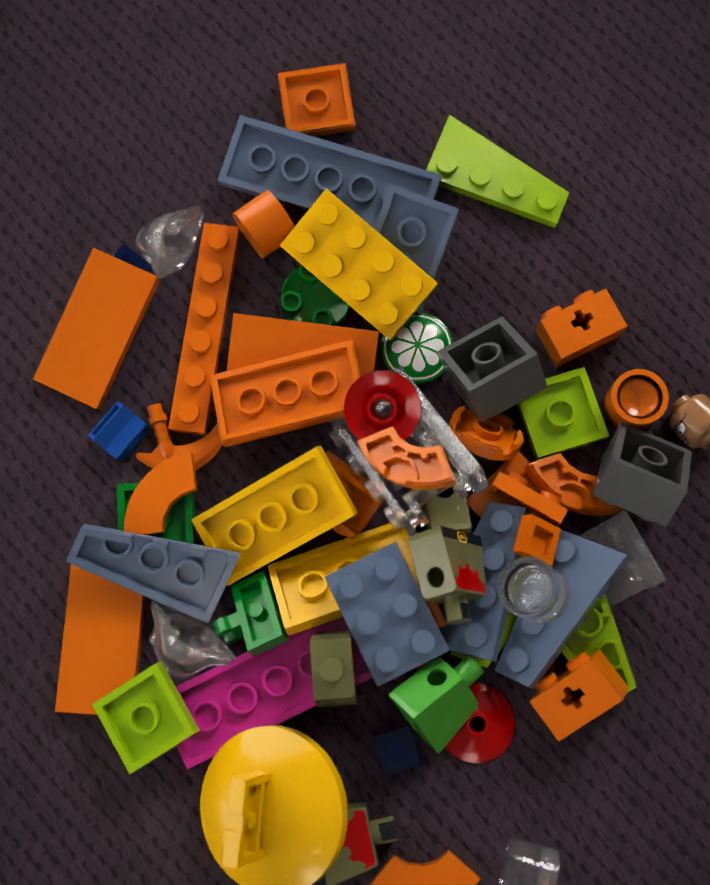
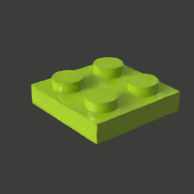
(562, 415)
(145, 717)

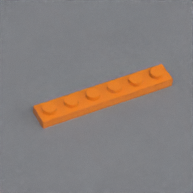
(204, 329)

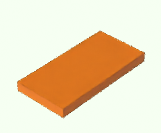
(96, 329)
(266, 338)
(284, 393)
(98, 641)

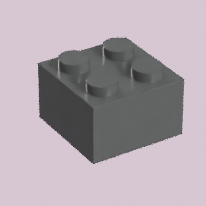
(493, 369)
(643, 474)

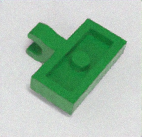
(256, 616)

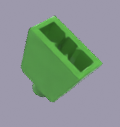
(438, 699)

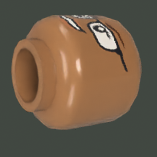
(692, 420)

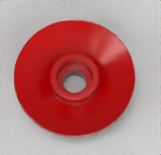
(376, 386)
(497, 730)

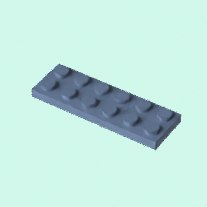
(303, 166)

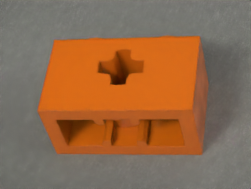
(594, 310)
(568, 712)

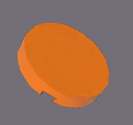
(491, 439)

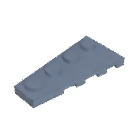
(162, 569)
(588, 573)
(484, 632)

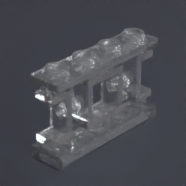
(429, 433)

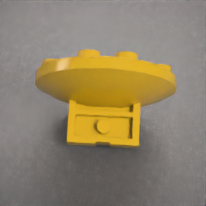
(273, 808)

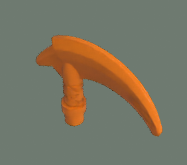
(203, 449)

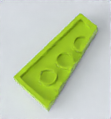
(492, 175)

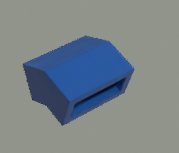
(119, 431)

